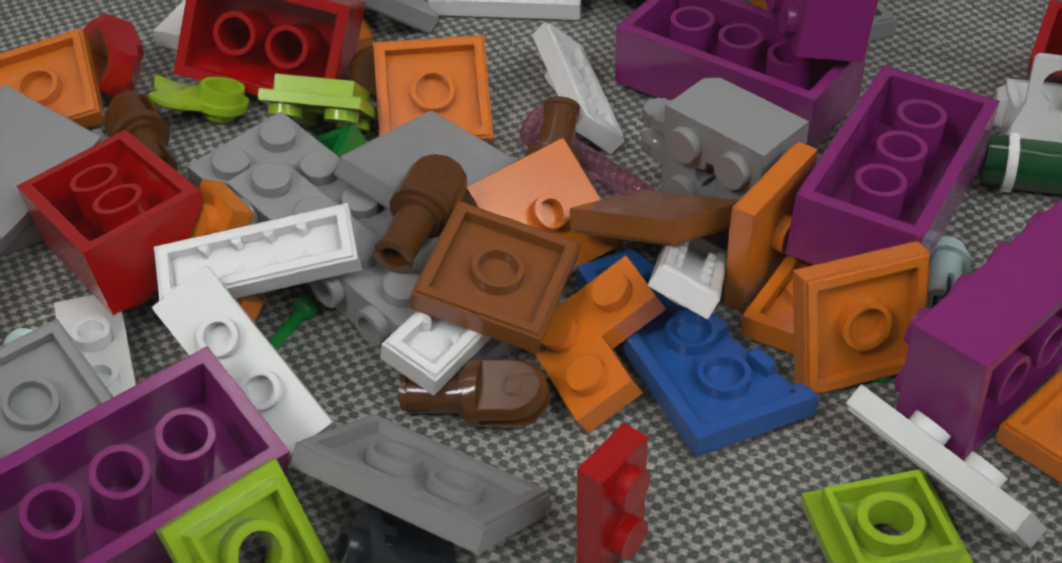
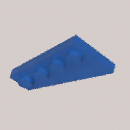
(702, 375)

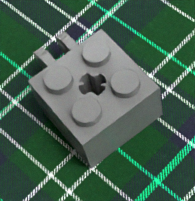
(717, 138)

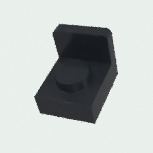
(386, 538)

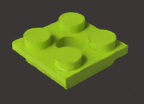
(314, 97)
(906, 501)
(252, 503)

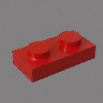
(613, 498)

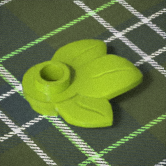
(216, 97)

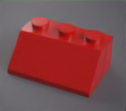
(268, 38)
(109, 213)

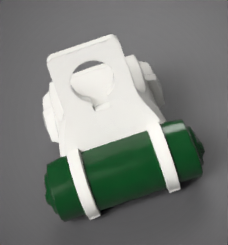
(1030, 137)

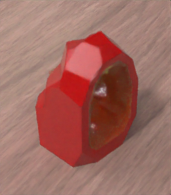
(115, 54)

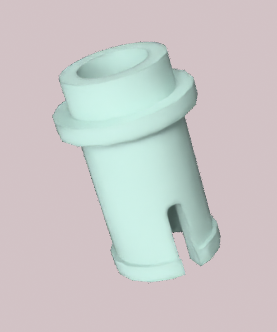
(946, 265)

